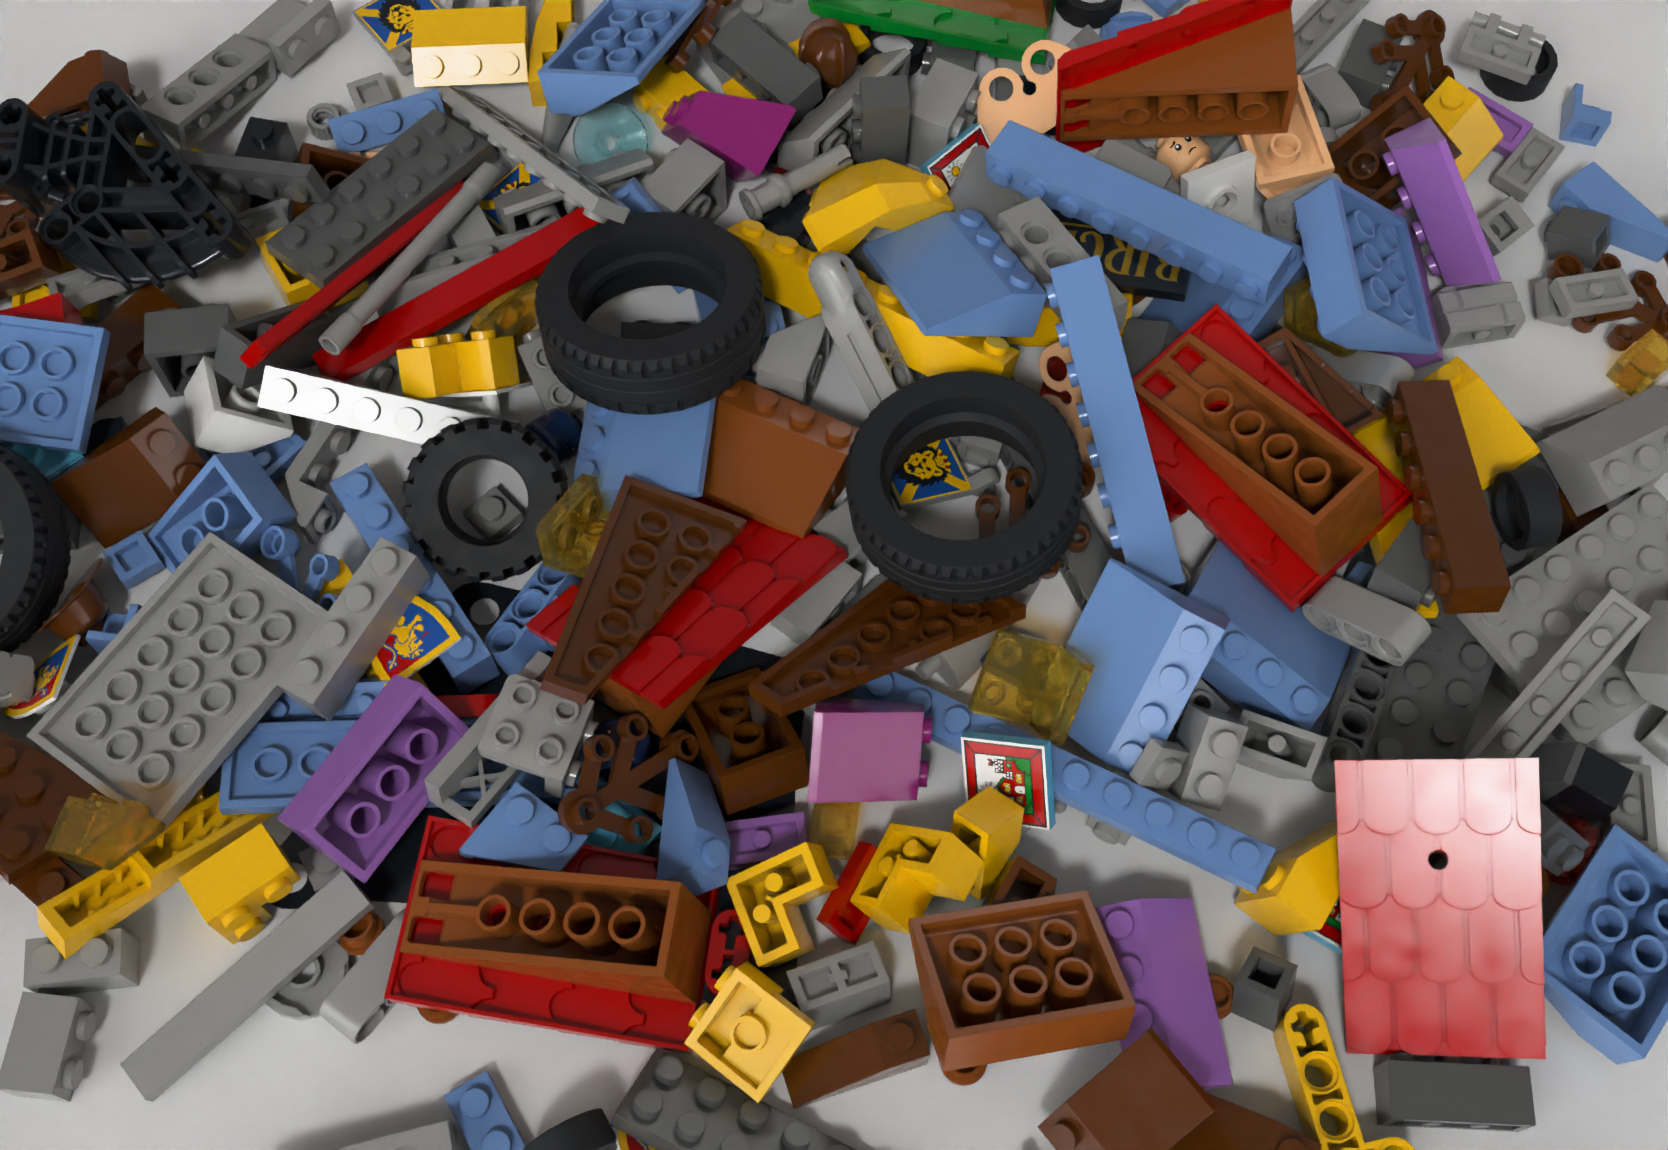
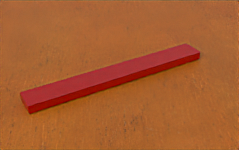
(343, 284)
(452, 298)

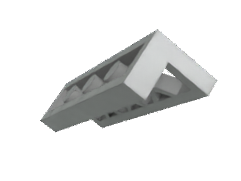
(463, 761)

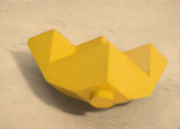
(870, 196)

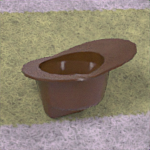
(830, 50)
(81, 610)

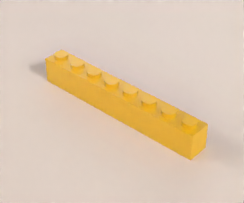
(786, 281)

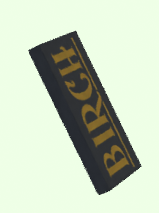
(1128, 268)

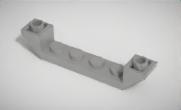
(312, 464)

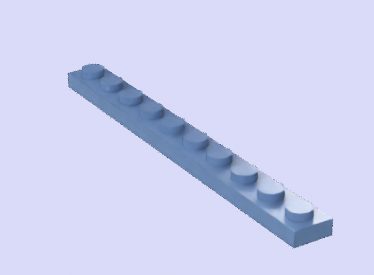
(1099, 791)

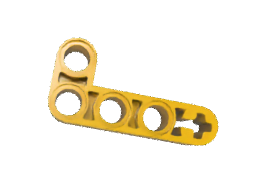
(1333, 1094)

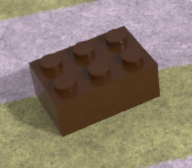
(1360, 150)

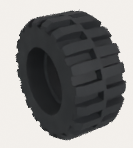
(428, 490)

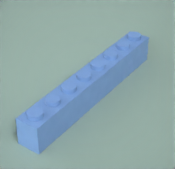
(1138, 212)
(1115, 421)

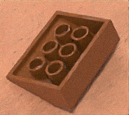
(775, 458)
(1019, 980)

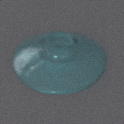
(611, 121)

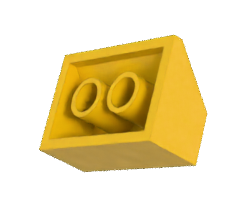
(470, 46)

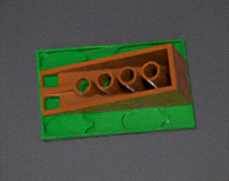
(953, 22)

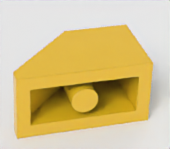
(992, 830)

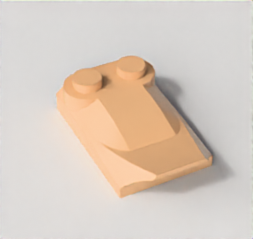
(1290, 157)

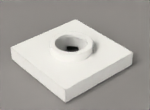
(1230, 176)

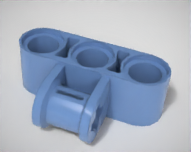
(509, 638)

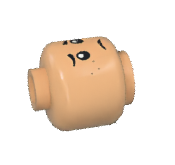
(1183, 154)

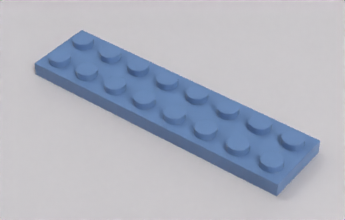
(282, 757)

